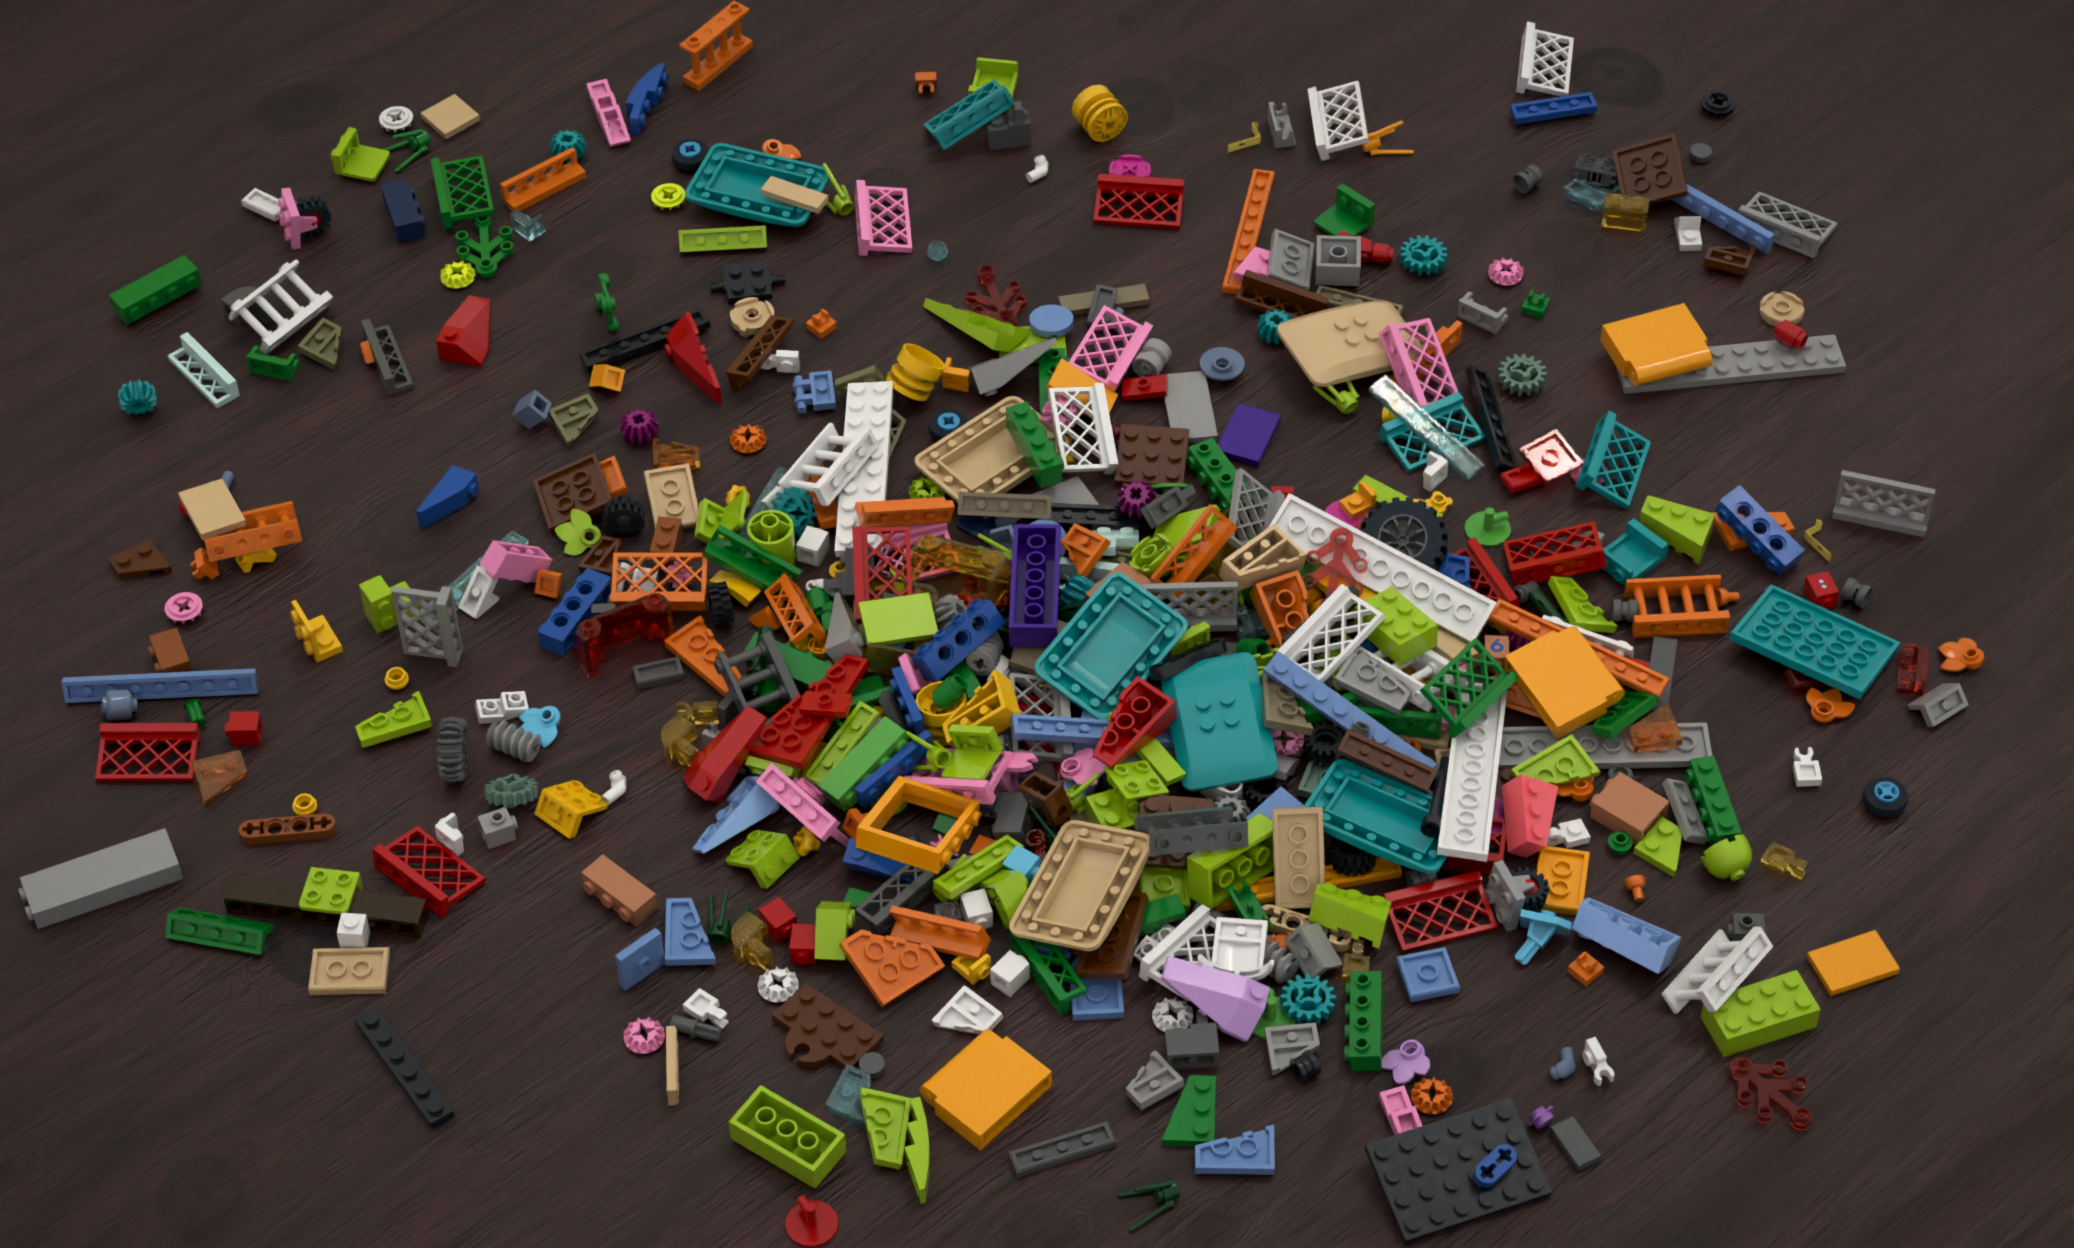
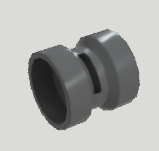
(1527, 179)
(1856, 592)
(1623, 610)
(1416, 877)

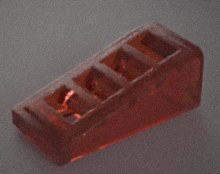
(1800, 687)

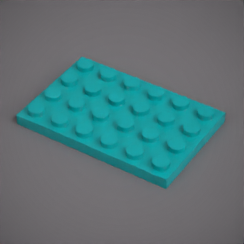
(1815, 641)

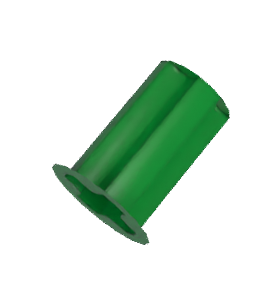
(194, 711)

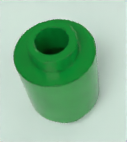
(816, 598)
(1253, 646)
(770, 685)
(949, 691)

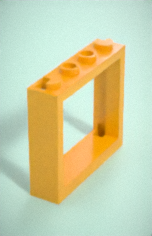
(874, 840)

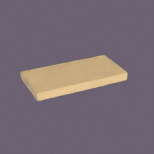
(1297, 855)

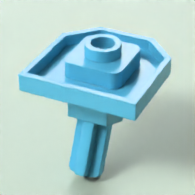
(1540, 930)

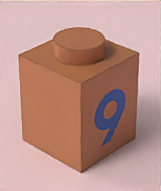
(1498, 647)

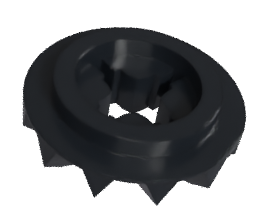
(1718, 97)

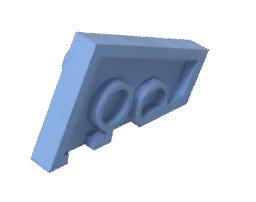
(685, 936)
(1240, 1155)

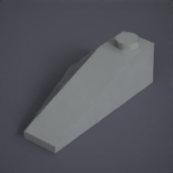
(998, 371)
(843, 632)

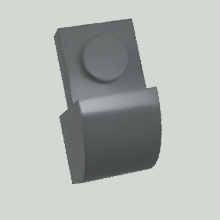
(255, 309)

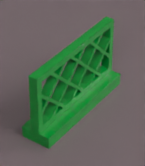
(447, 203)
(1478, 704)

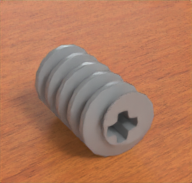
(985, 656)
(513, 741)
(1283, 965)

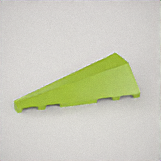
(987, 330)

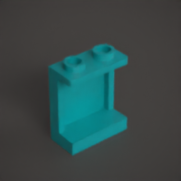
(1634, 553)

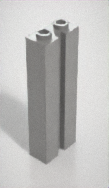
(100, 878)

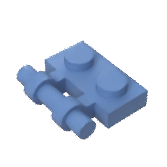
(822, 391)

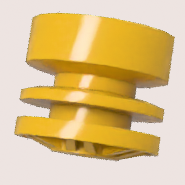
(1099, 113)
(915, 372)
(933, 715)

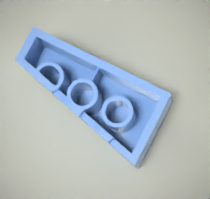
(1626, 935)

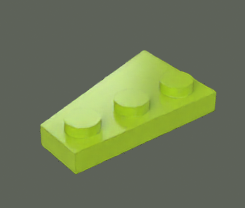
(1559, 763)

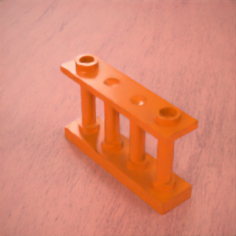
(725, 55)
(265, 529)
(1676, 623)

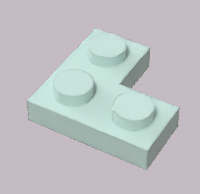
(1118, 538)

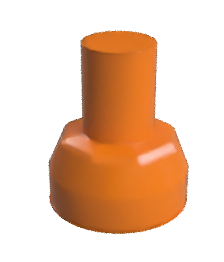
(1723, 596)
(1636, 884)

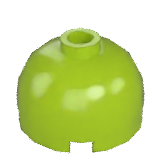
(1150, 554)
(1728, 858)

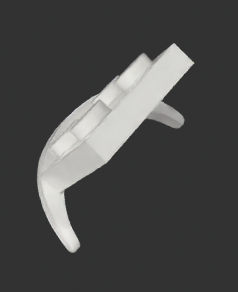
(1240, 948)

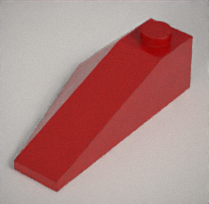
(466, 333)

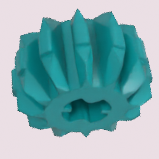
(566, 140)
(1269, 323)
(137, 397)
(1075, 590)

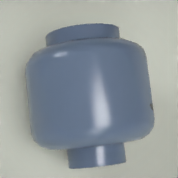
(118, 705)

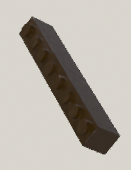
(281, 901)

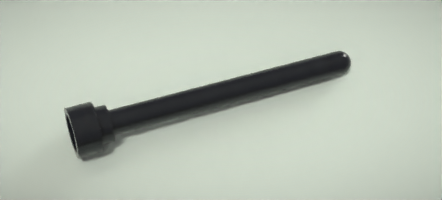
(1431, 823)

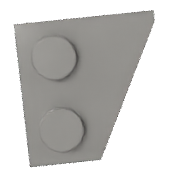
(1289, 1043)
(1153, 1082)

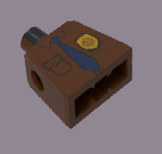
(1048, 798)

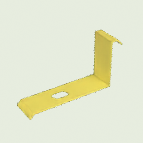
(1248, 142)
(1814, 543)

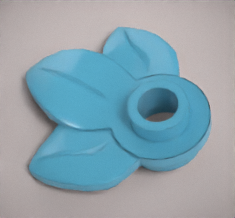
(535, 721)

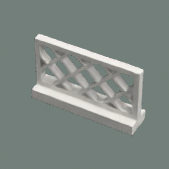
(1530, 58)
(1320, 117)
(1101, 423)
(1319, 626)
(1178, 943)

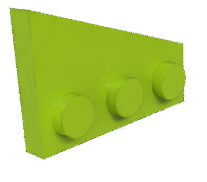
(1577, 607)
(400, 721)
(886, 1125)

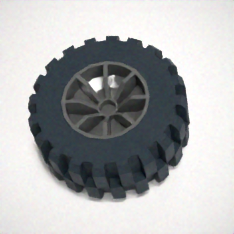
(1410, 530)

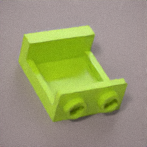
(1003, 71)

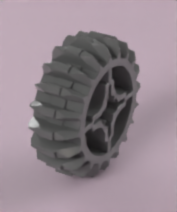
(452, 749)

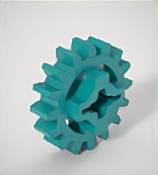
(1423, 255)
(795, 500)
(1308, 999)

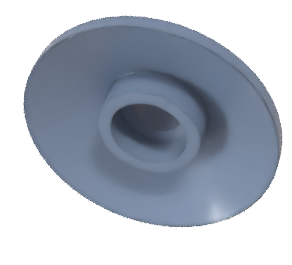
(1222, 363)

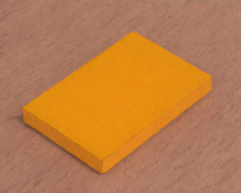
(1067, 375)
(1566, 878)
(1853, 962)

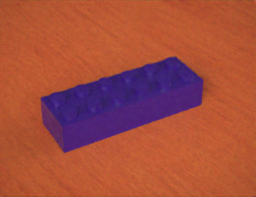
(1035, 585)

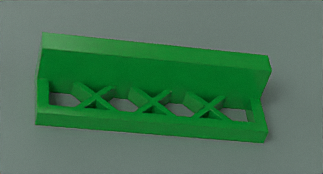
(747, 564)
(1407, 722)
(217, 930)
(1044, 977)

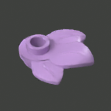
(1406, 1061)

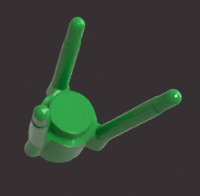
(417, 139)

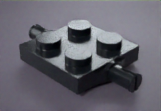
(747, 281)

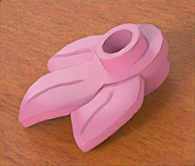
(1081, 767)

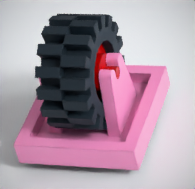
(302, 216)

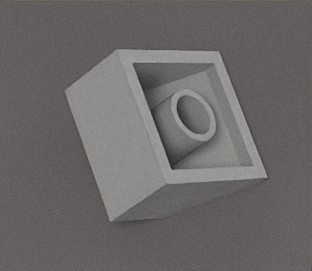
(1338, 260)

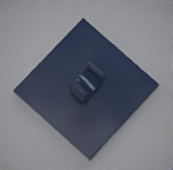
(983, 524)

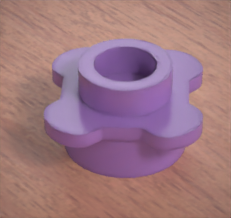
(1541, 1117)

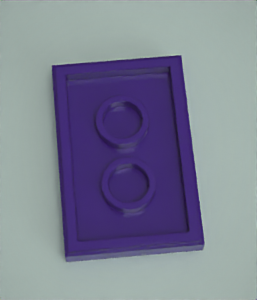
(1249, 434)

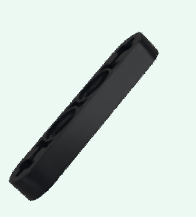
(1187, 658)

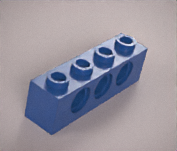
(1756, 518)
(987, 622)
(561, 626)

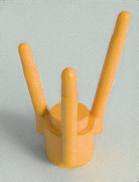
(1374, 141)

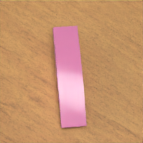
(608, 113)
(1398, 1110)

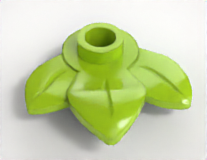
(575, 531)

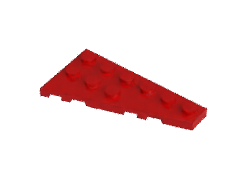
(794, 737)

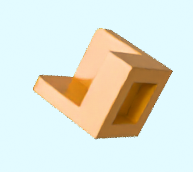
(607, 377)

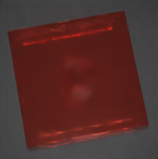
(1550, 457)

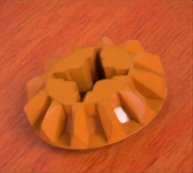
(755, 442)
(1441, 1101)

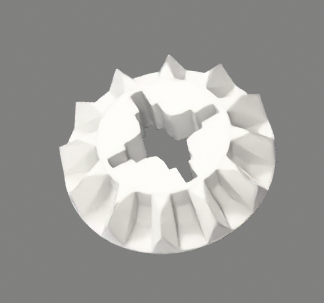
(394, 113)
(773, 992)
(1165, 1021)

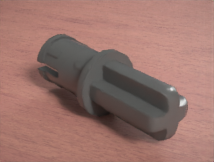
(695, 1028)

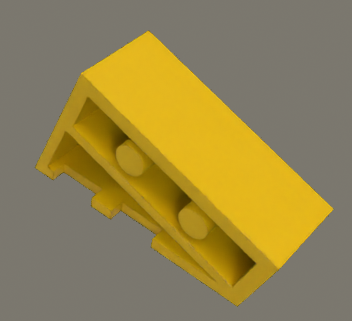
(988, 707)

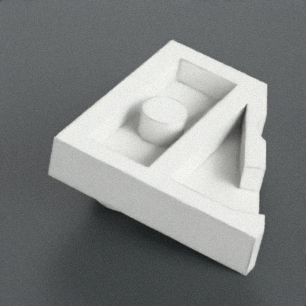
(967, 1013)

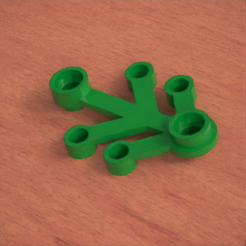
(486, 266)
(606, 303)

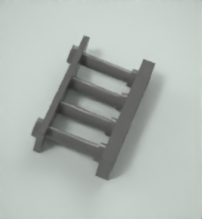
(776, 669)
(1192, 830)

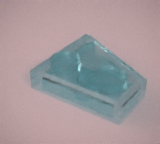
(1588, 193)
(845, 1096)

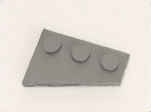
(1370, 682)

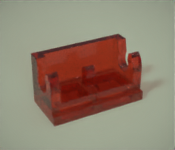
(1913, 669)

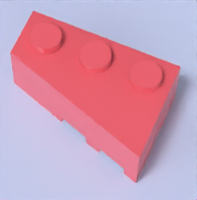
(1527, 814)

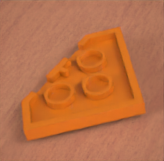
(890, 963)

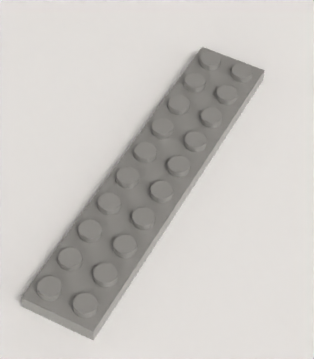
(1755, 363)
(1525, 742)

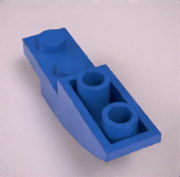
(646, 95)

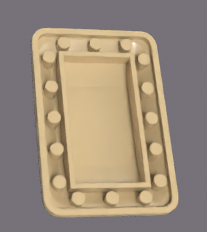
(1342, 341)
(979, 455)
(1081, 885)

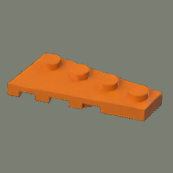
(698, 650)

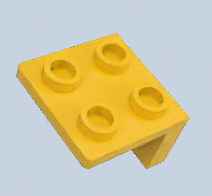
(316, 634)
(566, 804)

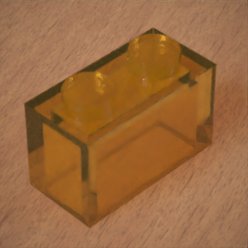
(1625, 212)

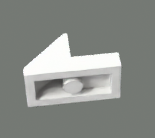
(1688, 233)
(479, 594)

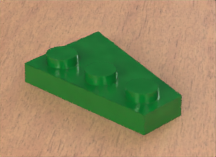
(1623, 713)
(1194, 1115)

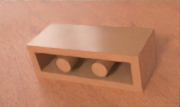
(619, 890)

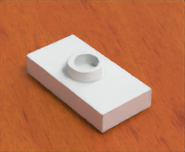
(262, 204)

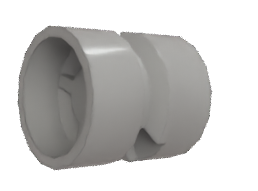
(1152, 358)

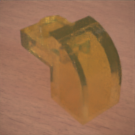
(678, 740)
(748, 939)

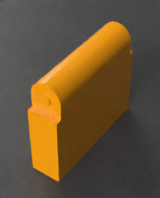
(1657, 345)
(1564, 680)
(986, 1087)

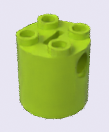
(775, 533)

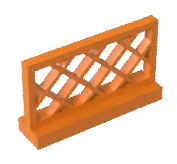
(678, 600)

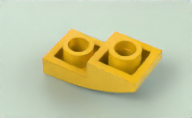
(738, 587)

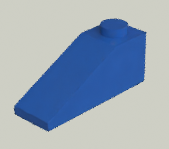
(449, 494)
(872, 864)

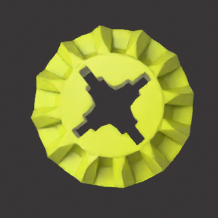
(668, 190)
(457, 281)

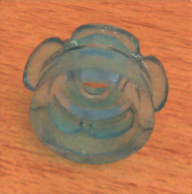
(937, 250)

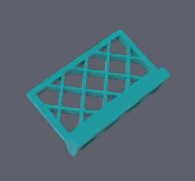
(969, 114)
(1439, 411)
(1599, 452)

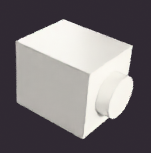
(812, 546)
(976, 908)
(353, 930)
(1010, 973)

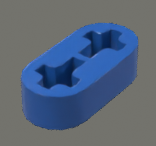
(1490, 1161)

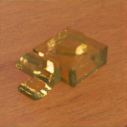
(701, 712)
(1781, 858)
(1354, 961)

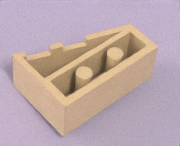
(1263, 558)

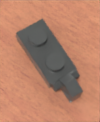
(1167, 505)

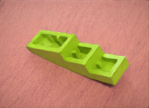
(918, 1153)

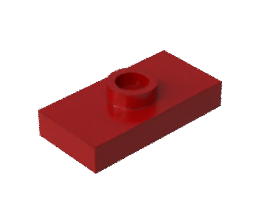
(1144, 387)
(1519, 479)
(826, 704)

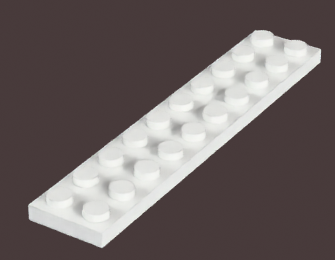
(869, 407)
(1436, 595)
(1472, 784)

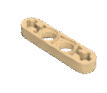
(1288, 915)

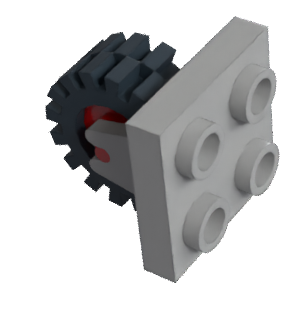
(1514, 891)

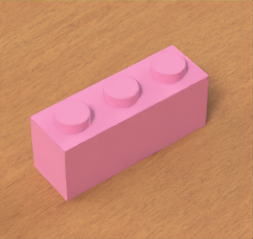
(514, 561)

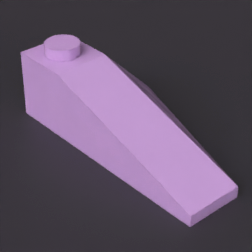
(1225, 997)

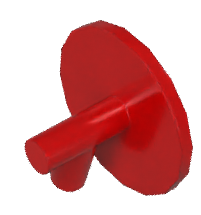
(811, 1223)

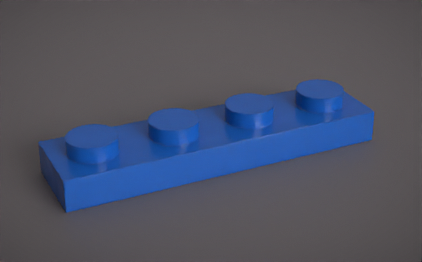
(1553, 108)
(898, 765)

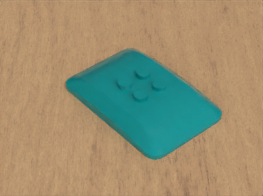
(733, 180)
(1110, 644)
(1220, 723)
(1377, 815)

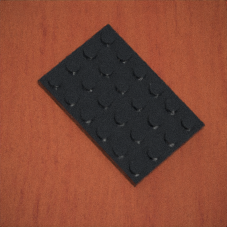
(1431, 1170)

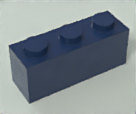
(403, 210)

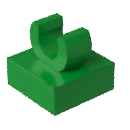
(1535, 304)

